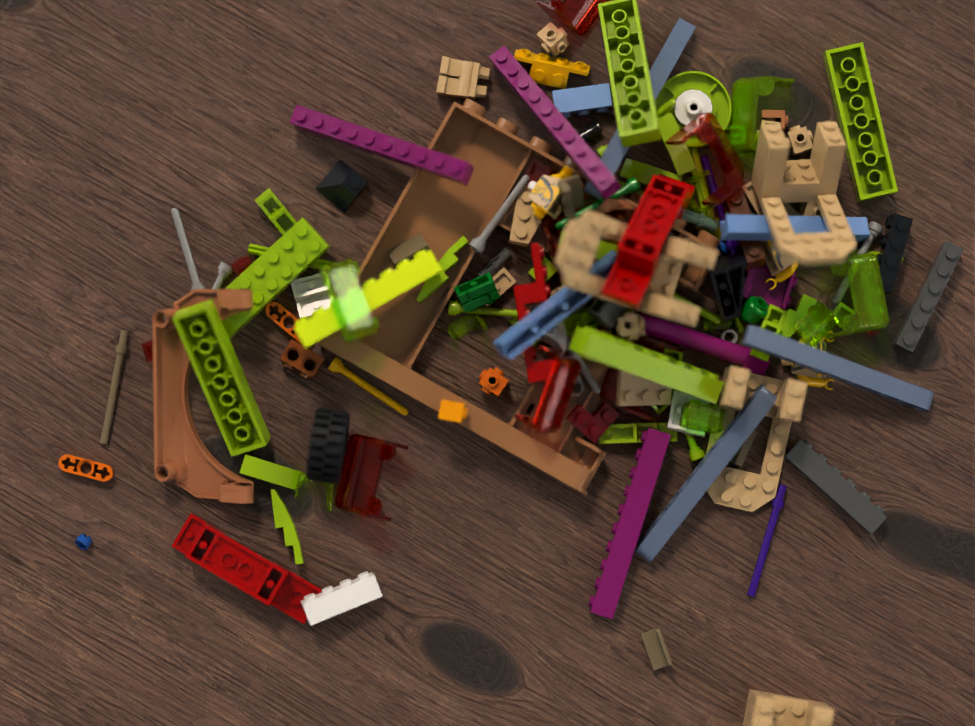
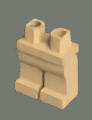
(467, 79)

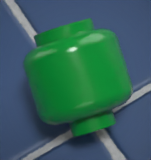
(754, 310)

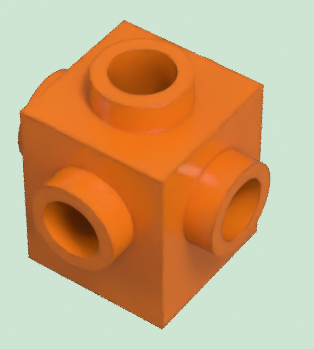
(494, 388)

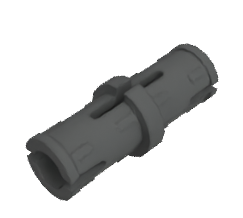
(495, 264)

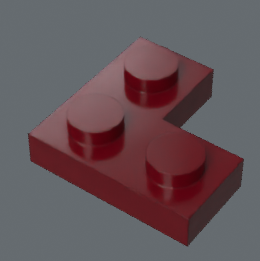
(592, 425)

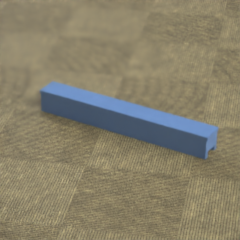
(757, 229)
(549, 313)

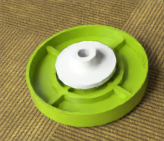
(697, 91)

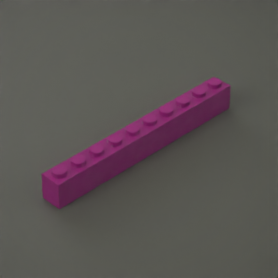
(554, 123)
(382, 145)
(630, 522)

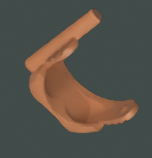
(616, 204)

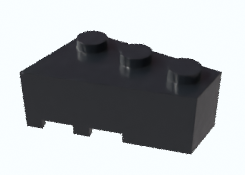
(727, 284)

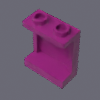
(756, 286)

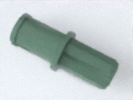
(700, 220)

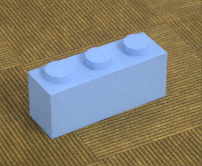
(583, 99)

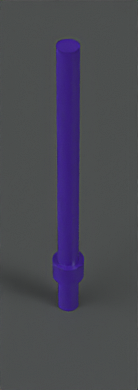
(731, 245)
(777, 505)

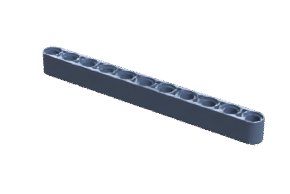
(659, 74)
(837, 368)
(705, 473)

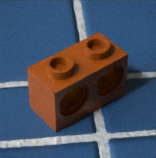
(304, 356)

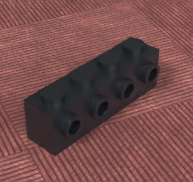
(892, 249)

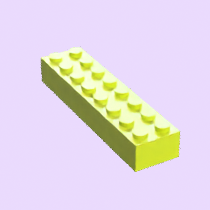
(376, 294)

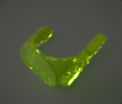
(692, 204)
(735, 322)
(466, 325)
(329, 487)

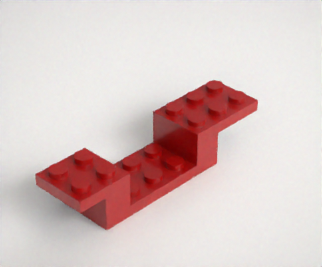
(644, 237)
(530, 295)
(243, 567)

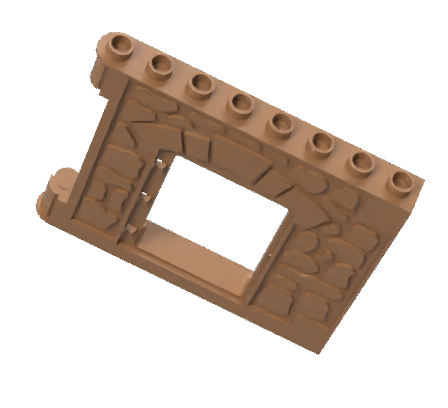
(443, 214)

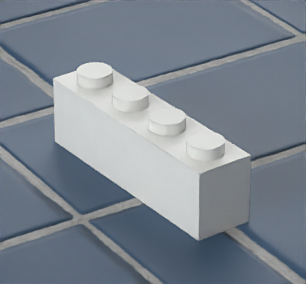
(341, 598)

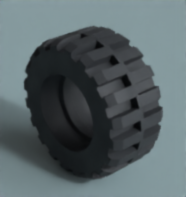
(327, 445)

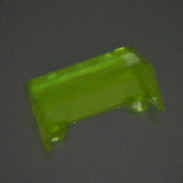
(744, 110)
(866, 295)
(349, 301)

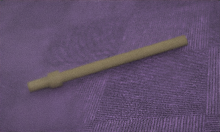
(121, 349)

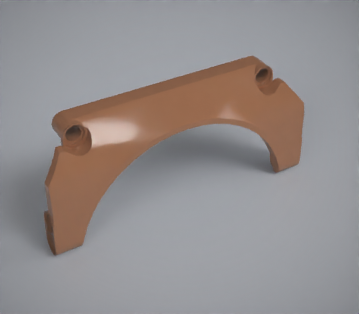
(175, 436)

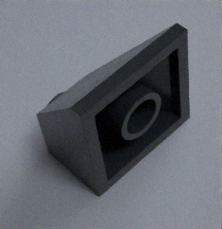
(342, 186)

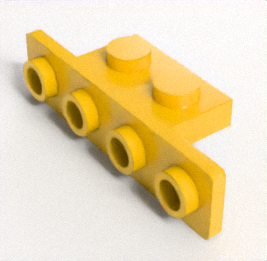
(551, 70)

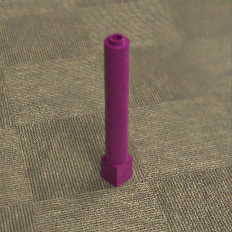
(704, 343)

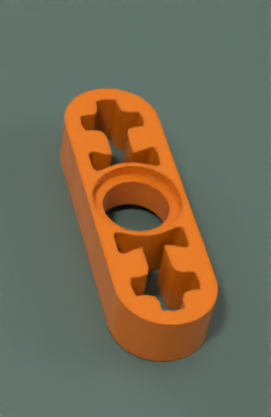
(274, 317)
(101, 466)

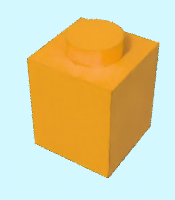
(452, 411)

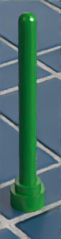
(630, 187)

